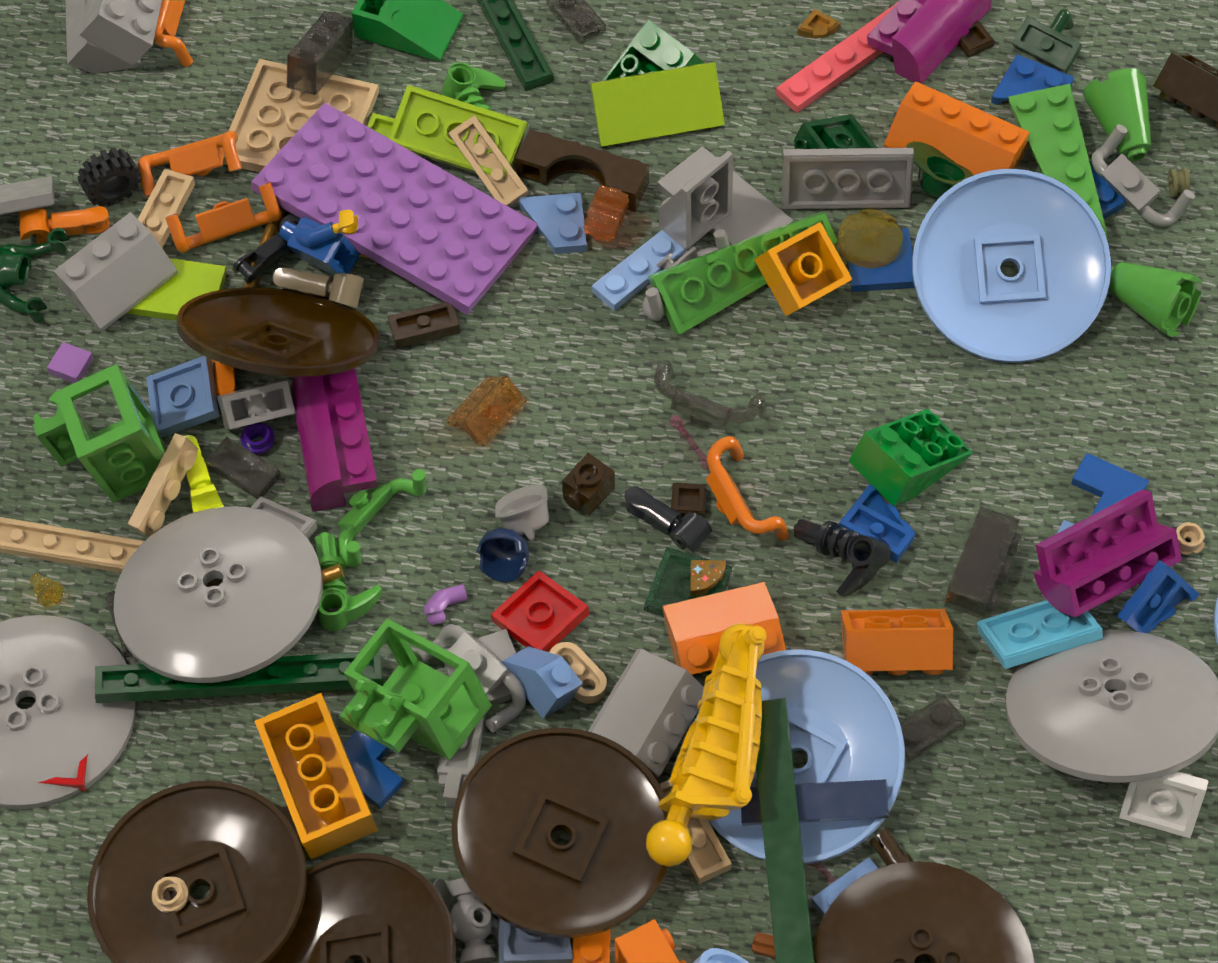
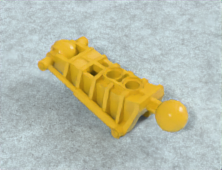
(719, 748)

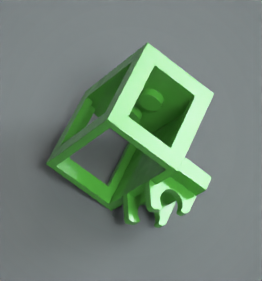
(118, 456)
(415, 698)

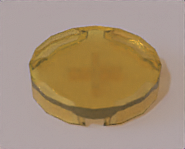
(870, 238)

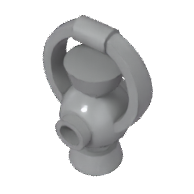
(472, 923)

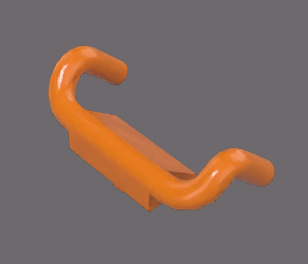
(166, 30)
(192, 158)
(225, 220)
(728, 496)

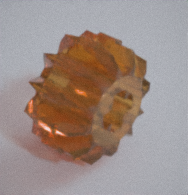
(606, 213)

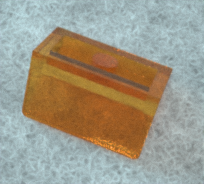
(488, 409)

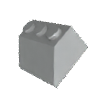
(82, 52)
(115, 272)
(649, 709)

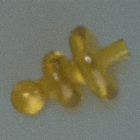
(46, 590)

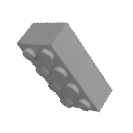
(121, 26)

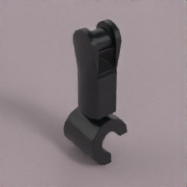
(264, 255)
(684, 532)

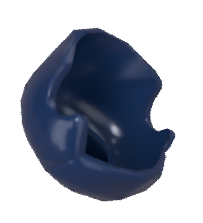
(503, 554)

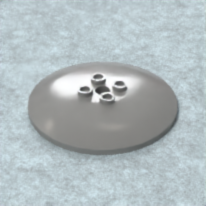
(227, 629)
(56, 666)
(1141, 732)

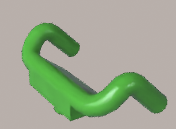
(366, 506)

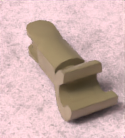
(342, 288)

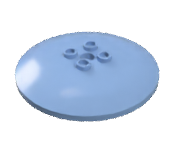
(1019, 220)
(845, 730)

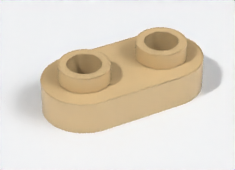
(585, 670)

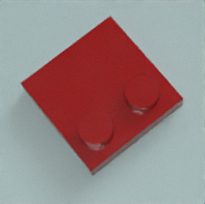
(540, 613)

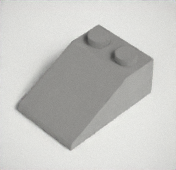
(699, 204)

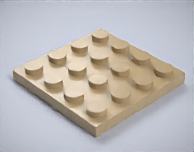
(274, 113)

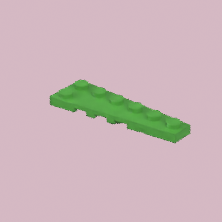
(1057, 140)
(721, 277)

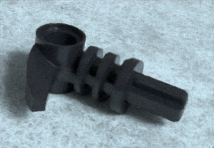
(850, 547)

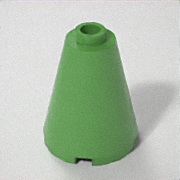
(1123, 102)
(1157, 294)

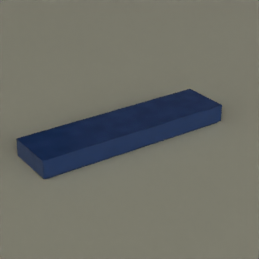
(830, 802)

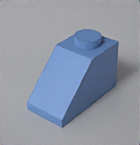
(546, 679)

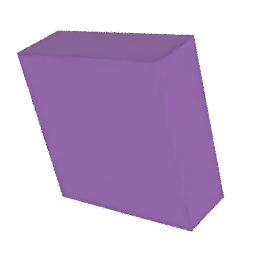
(70, 363)

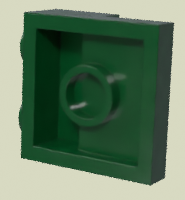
(832, 133)

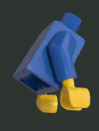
(324, 244)

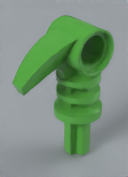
(464, 81)
(335, 593)

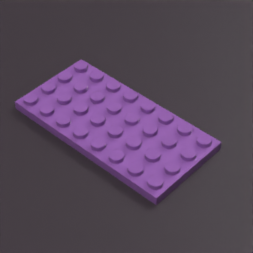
(407, 208)

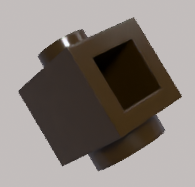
(588, 484)

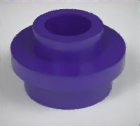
(257, 430)

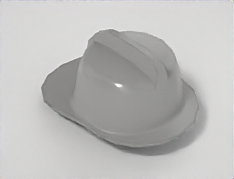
(524, 510)

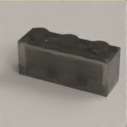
(319, 52)
(983, 563)

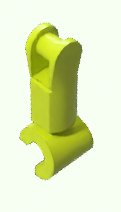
(202, 492)

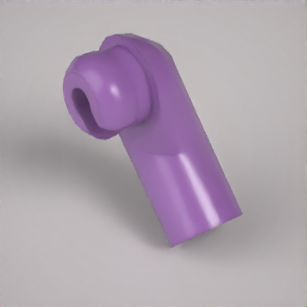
(440, 600)

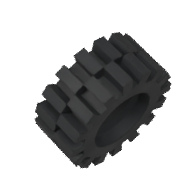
(109, 177)

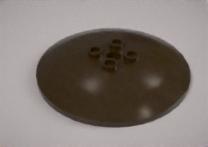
(277, 331)
(547, 785)
(203, 836)
(371, 912)
(920, 913)

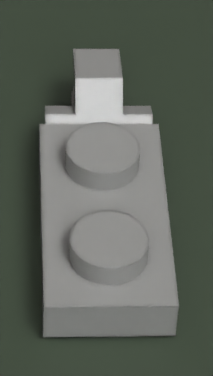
(454, 772)

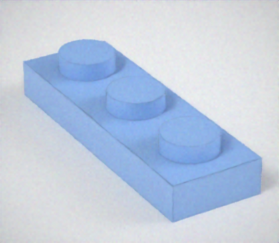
(633, 272)

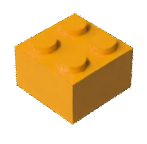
(803, 269)

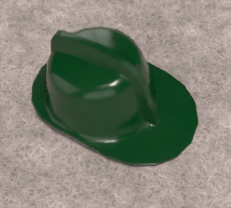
(936, 170)

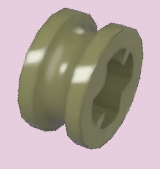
(1178, 181)

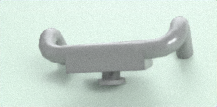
(1133, 184)
(652, 303)
(487, 669)

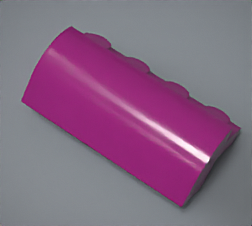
(924, 33)
(332, 437)
(1104, 555)

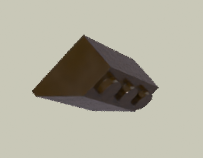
(1190, 82)

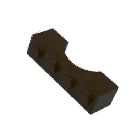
(547, 157)

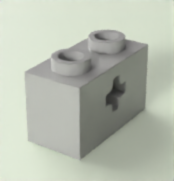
(255, 404)

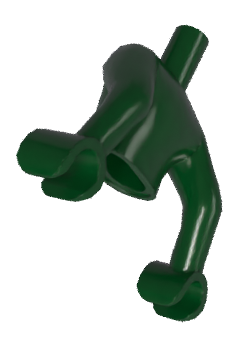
(16, 267)

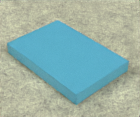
(1036, 633)

